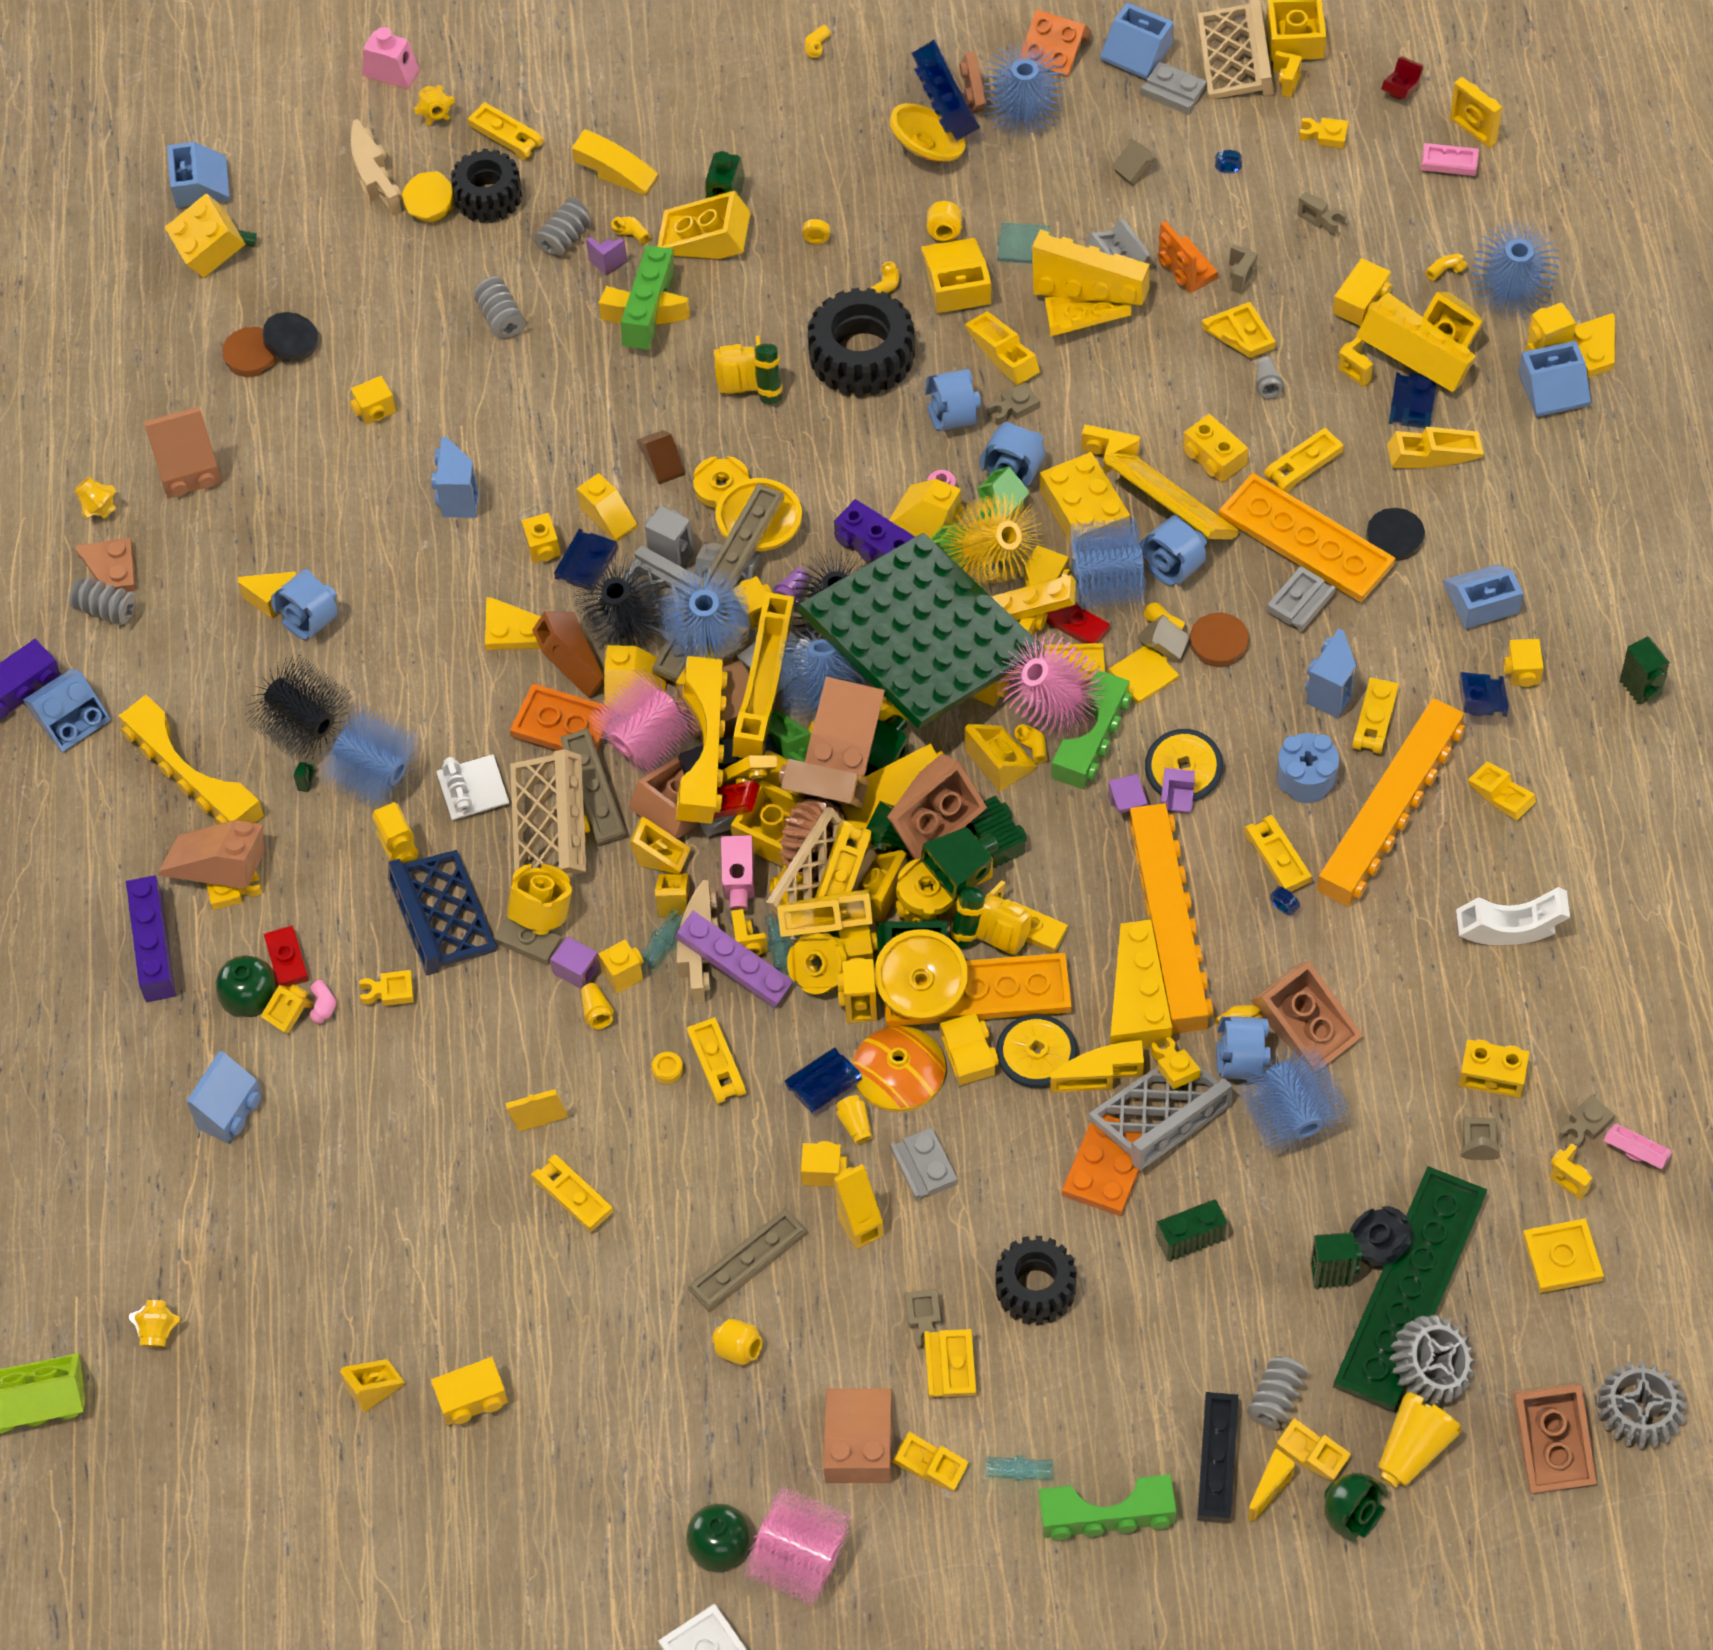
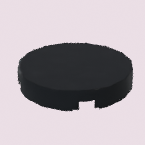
(289, 336)
(1396, 532)
(1382, 1235)

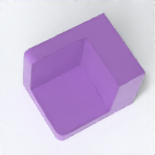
(607, 255)
(1178, 790)
(1126, 793)
(575, 962)

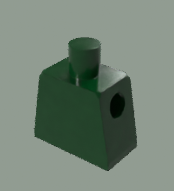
(724, 173)
(888, 744)
(959, 859)

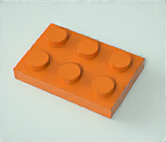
(554, 714)
(1102, 1171)

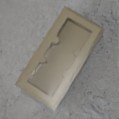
(526, 942)

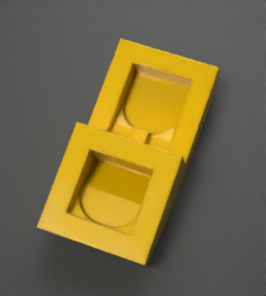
(1498, 789)
(1312, 1451)
(930, 1463)

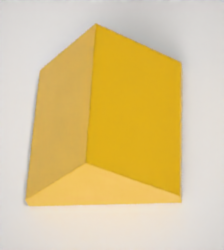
(997, 754)
(882, 882)

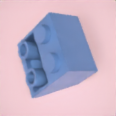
(1137, 40)
(195, 172)
(1555, 378)
(454, 482)
(1484, 595)
(1331, 676)
(67, 709)

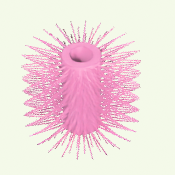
(1051, 684)
(643, 722)
(797, 1545)

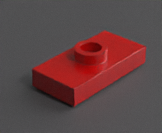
(1078, 624)
(737, 798)
(286, 956)

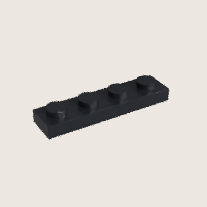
(1217, 1457)

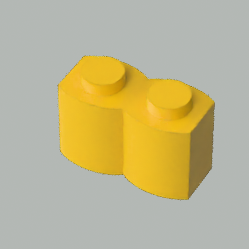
(395, 833)
(968, 1049)

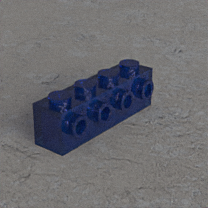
(945, 90)

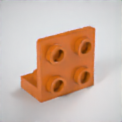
(1059, 35)
(1184, 260)

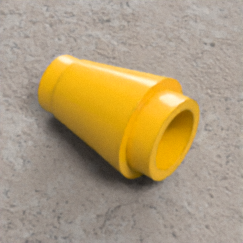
(596, 1008)
(854, 1118)

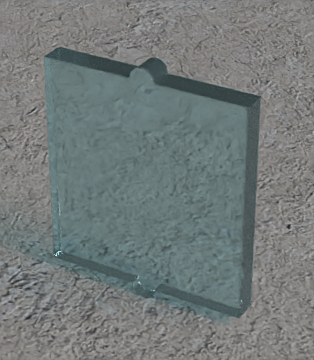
(1017, 242)

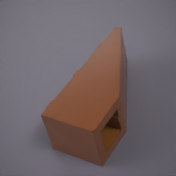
(568, 649)

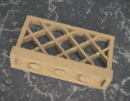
(1258, 50)
(567, 811)
(803, 860)

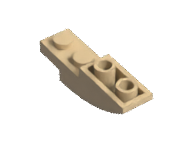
(371, 168)
(689, 962)

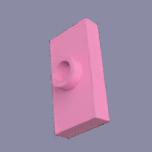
(1449, 159)
(1637, 1146)

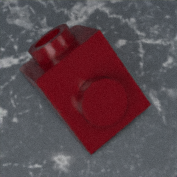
(1404, 79)

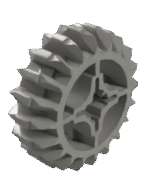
(1416, 1352)
(1667, 1403)

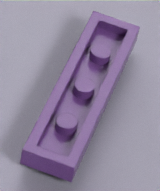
(733, 959)

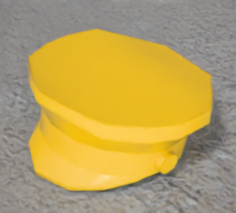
(428, 196)

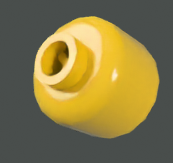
(944, 221)
(737, 1342)

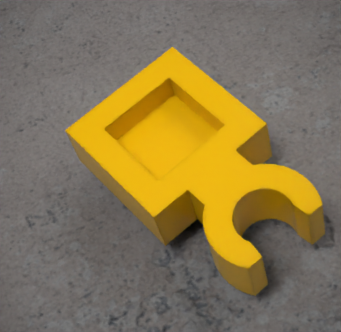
(1328, 132)
(226, 896)
(392, 989)
(1176, 1067)

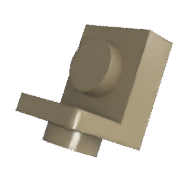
(1244, 267)

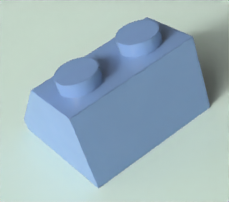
(224, 1098)

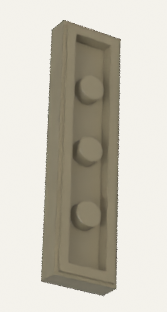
(596, 791)
(747, 1260)

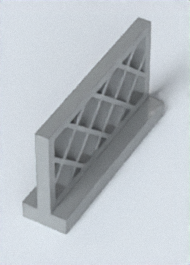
(665, 571)
(1173, 1129)

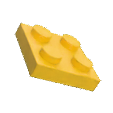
(1475, 112)
(1562, 1255)

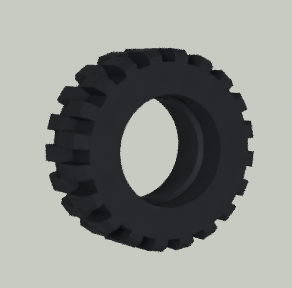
(854, 314)

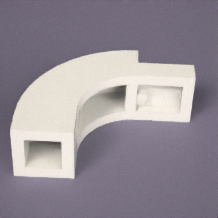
(1513, 924)

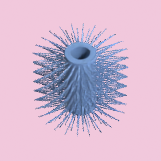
(1023, 89)
(1514, 269)
(1107, 563)
(705, 616)
(822, 663)
(369, 757)
(1293, 1099)

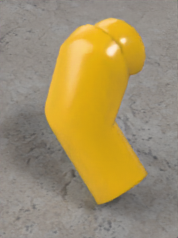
(813, 41)
(631, 227)
(1443, 263)
(890, 278)
(1155, 610)
(1034, 740)
(1241, 1011)

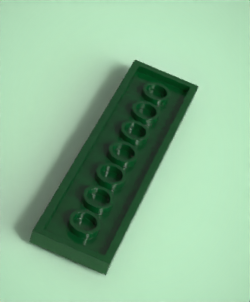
(1411, 1285)

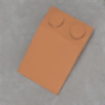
(183, 452)
(845, 726)
(657, 799)
(935, 804)
(217, 854)
(1307, 1013)
(857, 1435)
(1554, 1437)

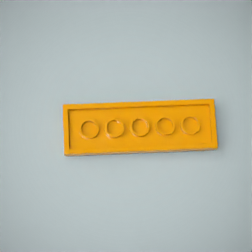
(1307, 537)
(1006, 990)

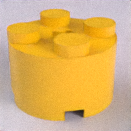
(539, 898)

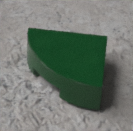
(304, 775)

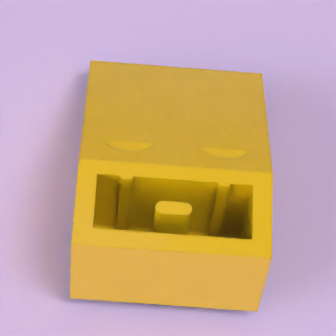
(957, 275)

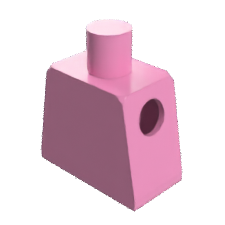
(389, 59)
(738, 870)

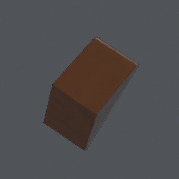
(661, 456)

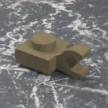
(1315, 212)

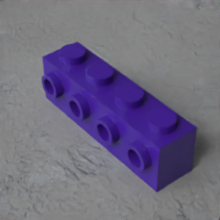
(868, 531)

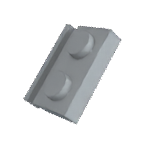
(1173, 87)
(1300, 598)
(924, 1164)

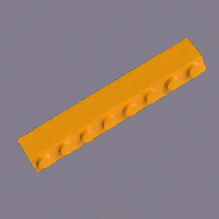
(1390, 803)
(1168, 910)

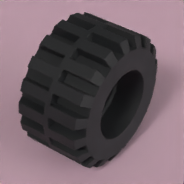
(484, 169)
(1037, 1256)

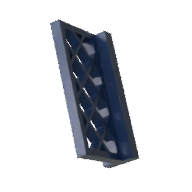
(419, 924)

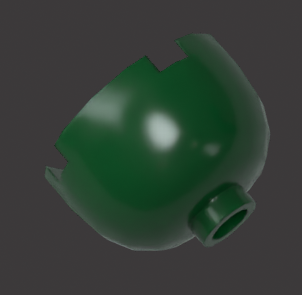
(245, 986)
(1354, 1505)
(719, 1537)

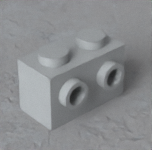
(670, 535)

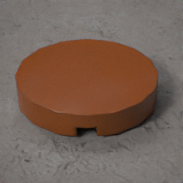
(246, 352)
(1219, 639)

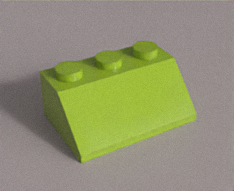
(41, 1392)

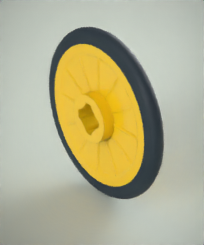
(1181, 747)
(1030, 1032)

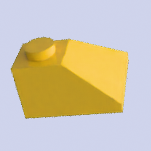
(1453, 317)
(926, 507)
(620, 664)

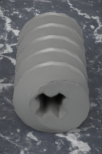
(563, 227)
(499, 308)
(102, 600)
(1275, 1390)

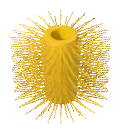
(992, 539)

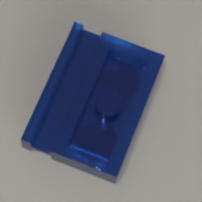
(1412, 400)
(582, 553)
(1482, 694)
(823, 1080)

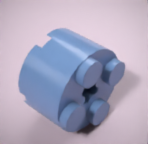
(952, 400)
(1016, 449)
(1173, 551)
(305, 604)
(1307, 767)
(1242, 1047)

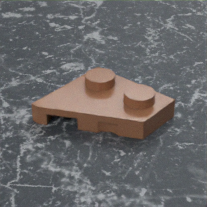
(972, 81)
(110, 562)

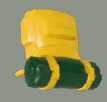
(749, 369)
(990, 920)

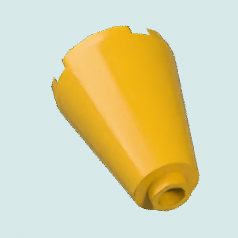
(1415, 1440)

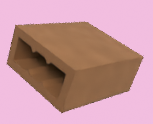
(735, 689)
(823, 783)

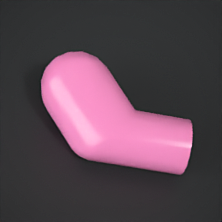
(325, 1002)

